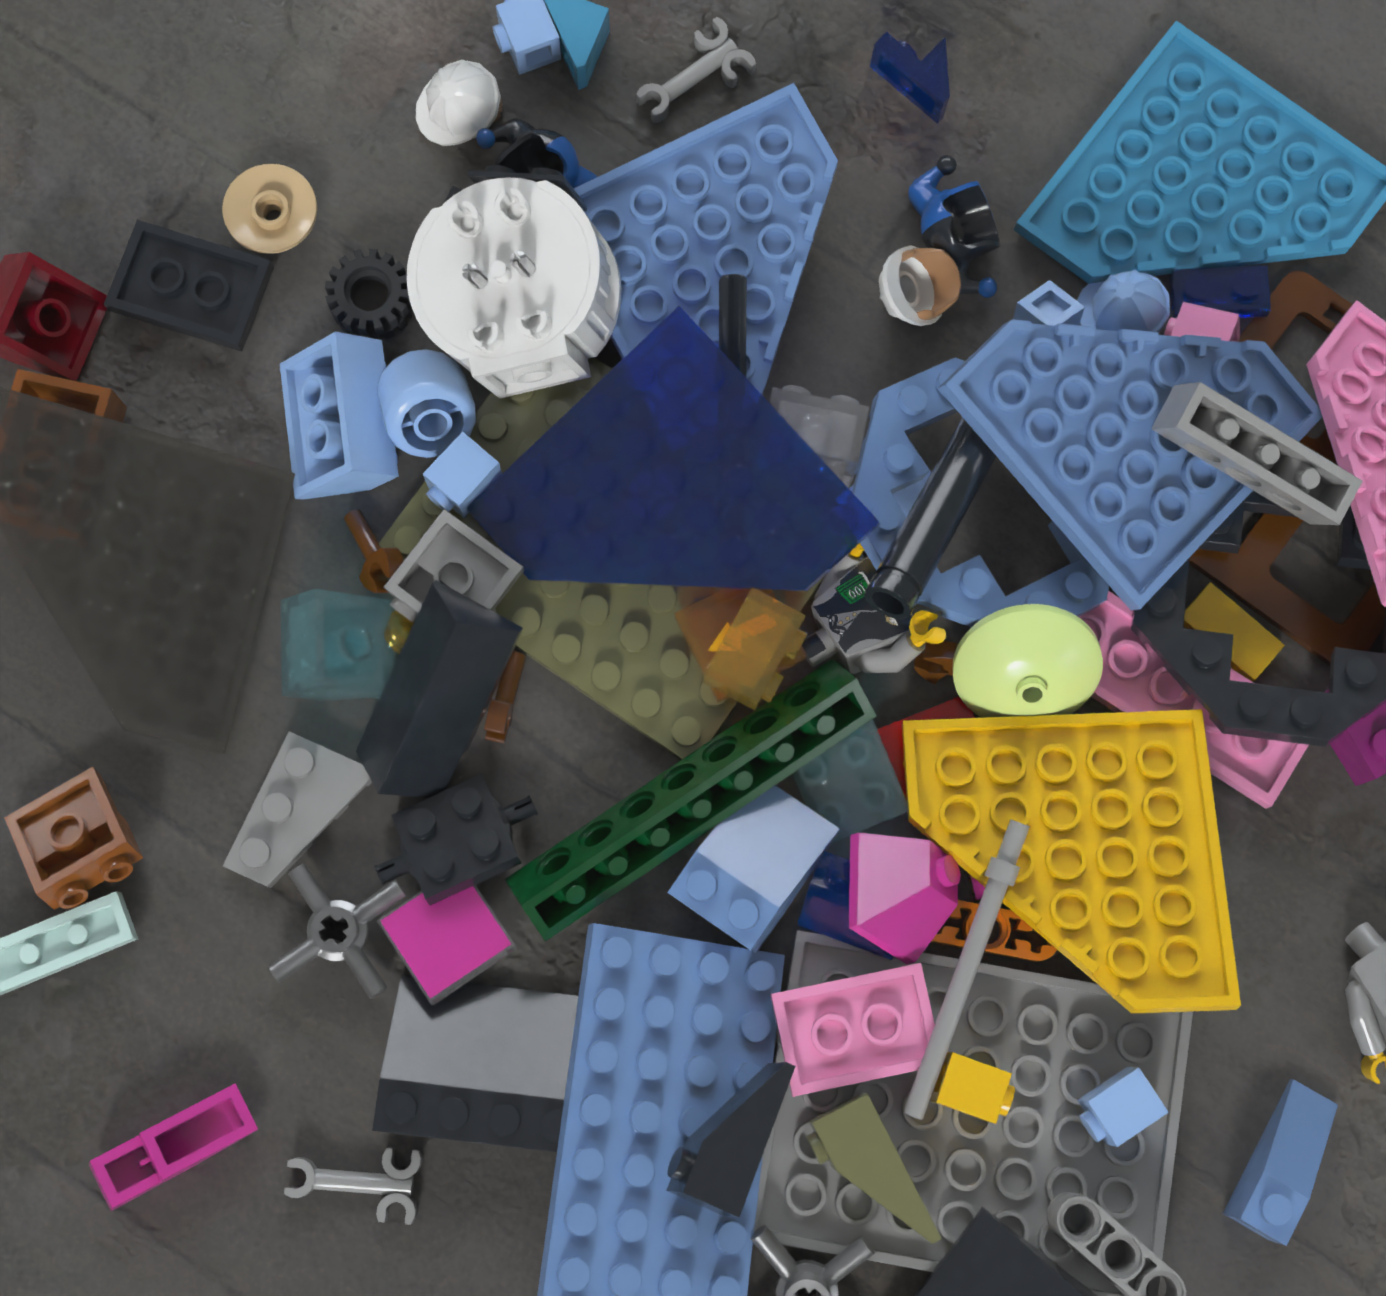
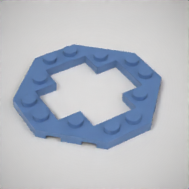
(892, 463)

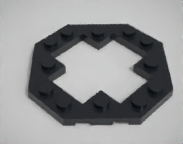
(1203, 658)

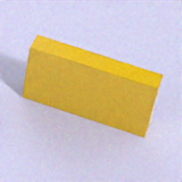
(1252, 643)

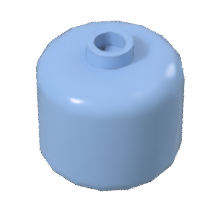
(425, 402)

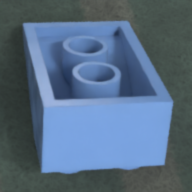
(754, 866)

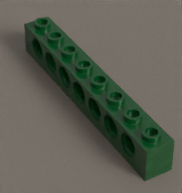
(690, 798)

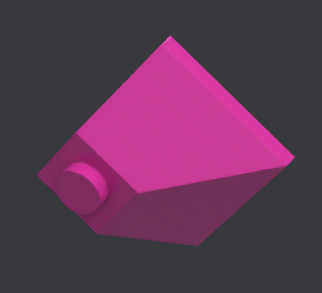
(900, 892)

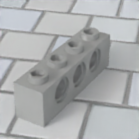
(1256, 454)

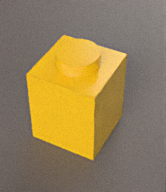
(973, 1088)

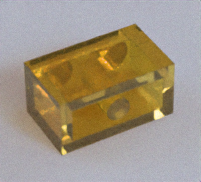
(754, 650)

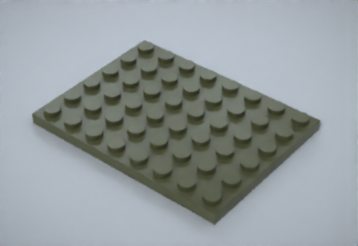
(599, 638)

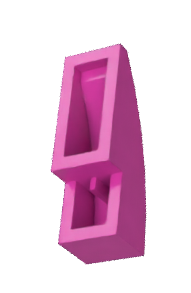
(172, 1146)

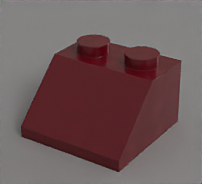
(46, 316)

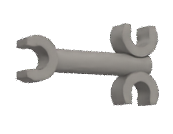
(716, 53)
(396, 1184)

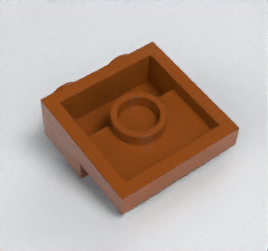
(73, 840)

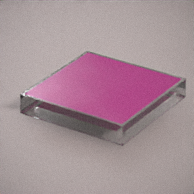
(446, 940)

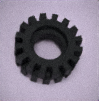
(366, 269)

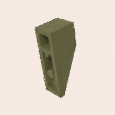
(864, 1154)

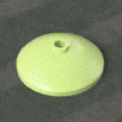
(1027, 649)

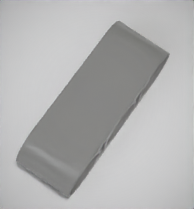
(1094, 1237)

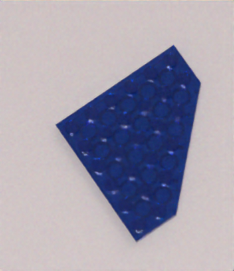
(674, 482)

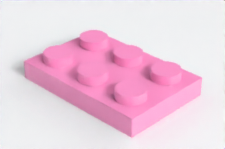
(854, 1028)

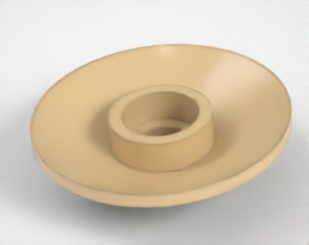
(264, 190)

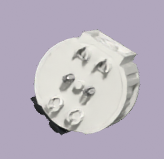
(515, 281)

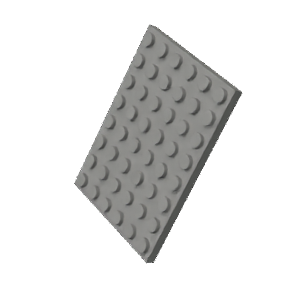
(1059, 1045)

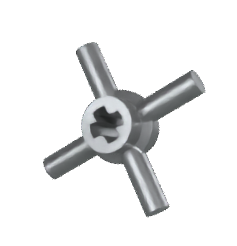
(318, 927)
(806, 1272)

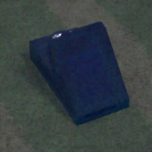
(919, 81)

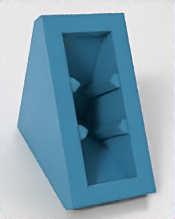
(581, 33)

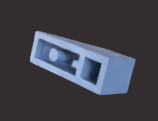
(1284, 1165)

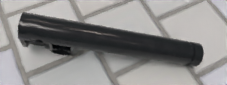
(930, 524)

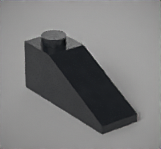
(725, 1152)

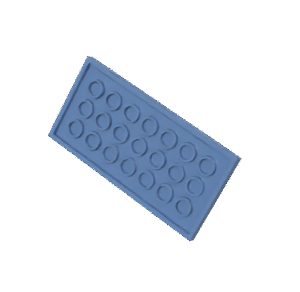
(654, 1053)

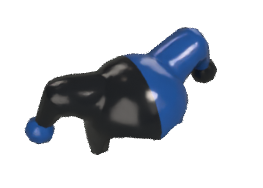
(535, 149)
(956, 222)

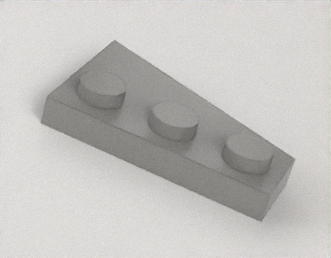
(294, 806)

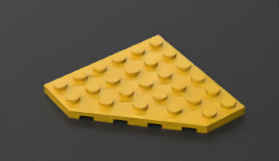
(1116, 848)

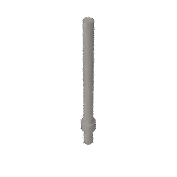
(1001, 873)

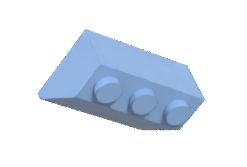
(337, 417)

